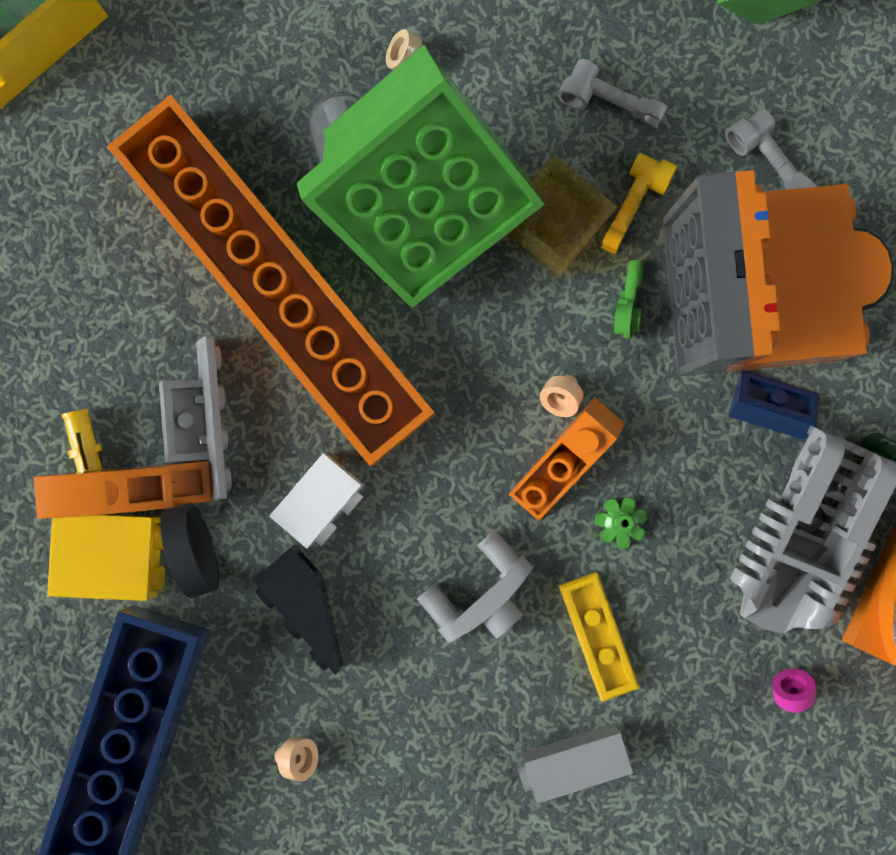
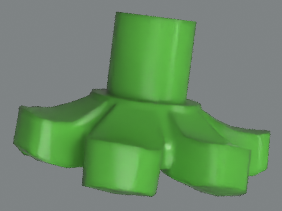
(613, 518)

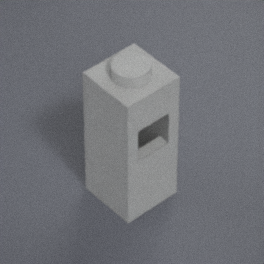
(575, 763)

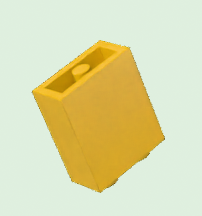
(106, 557)

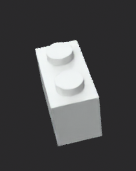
(317, 501)

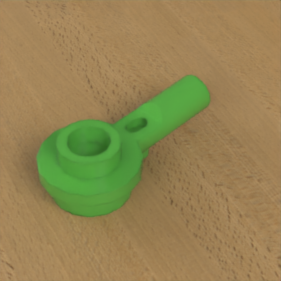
(627, 317)

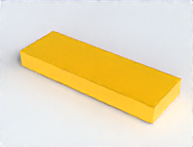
(599, 636)

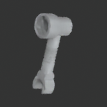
(583, 84)
(754, 133)

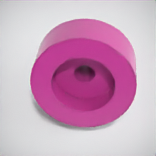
(794, 690)

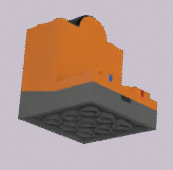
(769, 275)

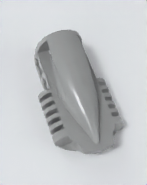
(810, 544)

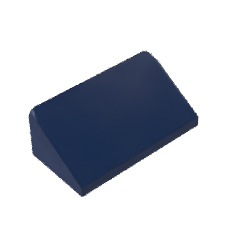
(774, 405)

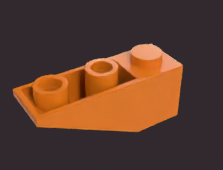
(568, 458)

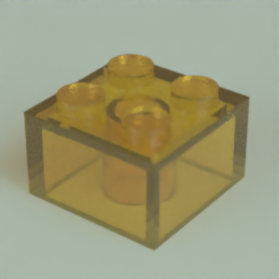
(566, 222)

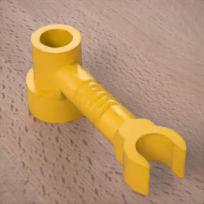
(649, 175)

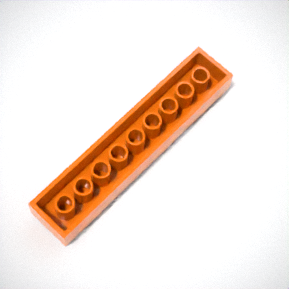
(271, 281)

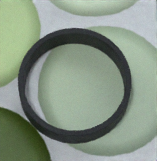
(189, 550)

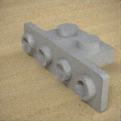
(193, 418)

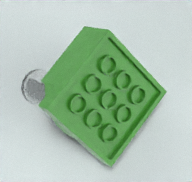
(413, 177)

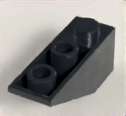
(302, 598)

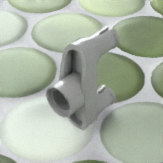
(491, 609)

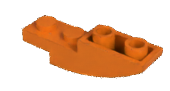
(121, 489)

